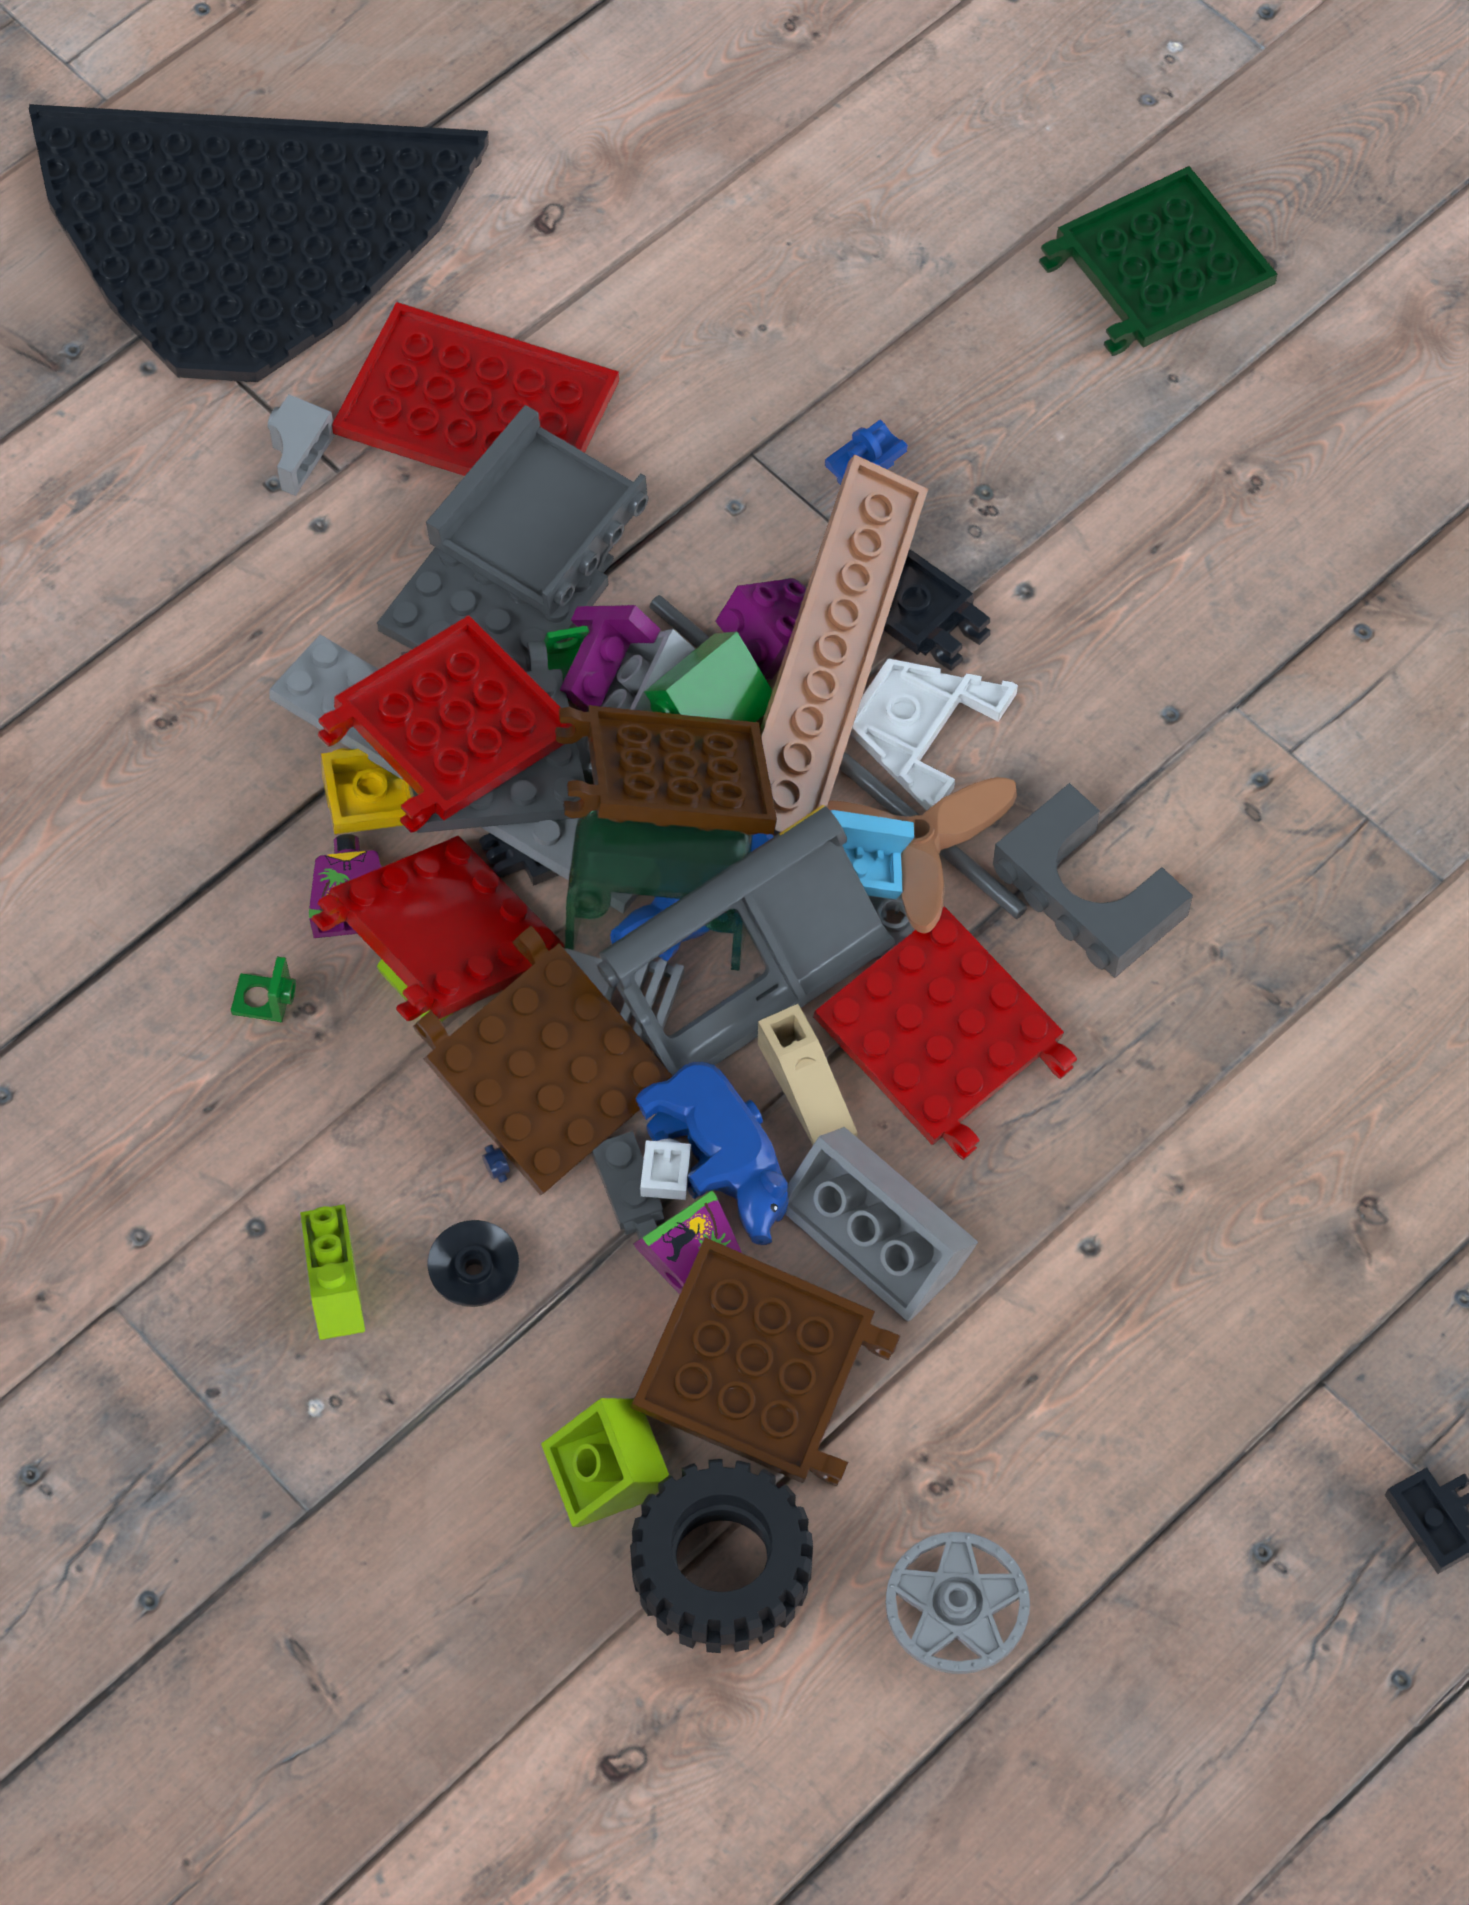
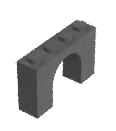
(1109, 932)

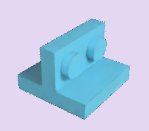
(875, 850)

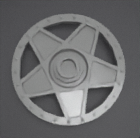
(957, 1602)

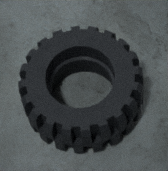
(721, 1496)

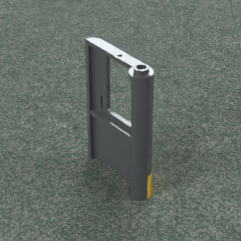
(803, 917)

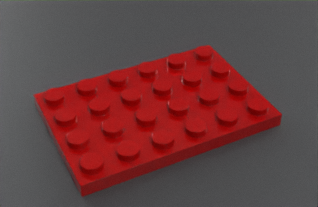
(452, 388)

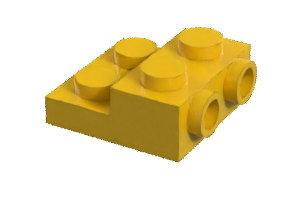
(361, 792)

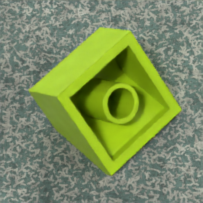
(604, 1461)

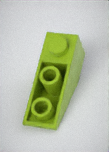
(332, 1272)

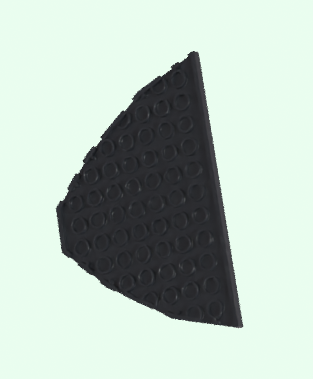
(244, 232)

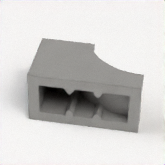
(302, 436)

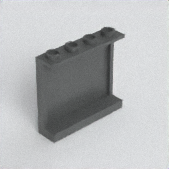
(535, 514)

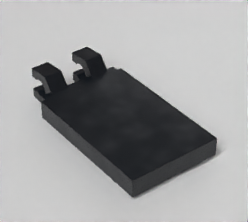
(931, 607)

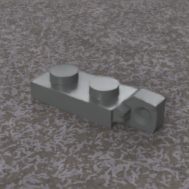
(620, 1170)

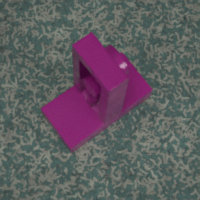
(603, 649)

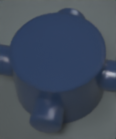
(496, 1163)

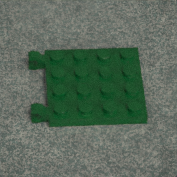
(1161, 258)

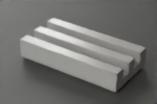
(659, 969)

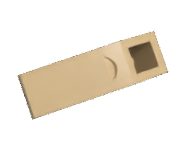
(803, 1072)

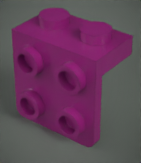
(764, 619)

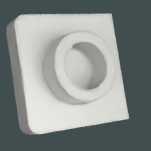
(666, 1169)

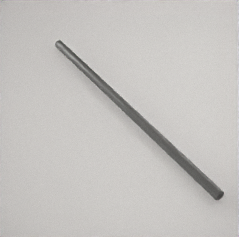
(869, 783)

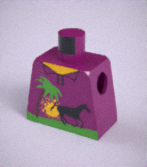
(336, 869)
(677, 1241)

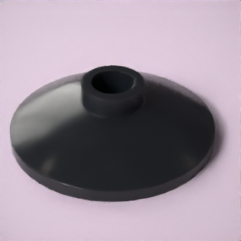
(471, 1244)

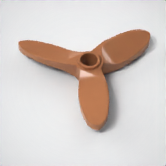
(940, 827)

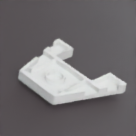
(907, 711)

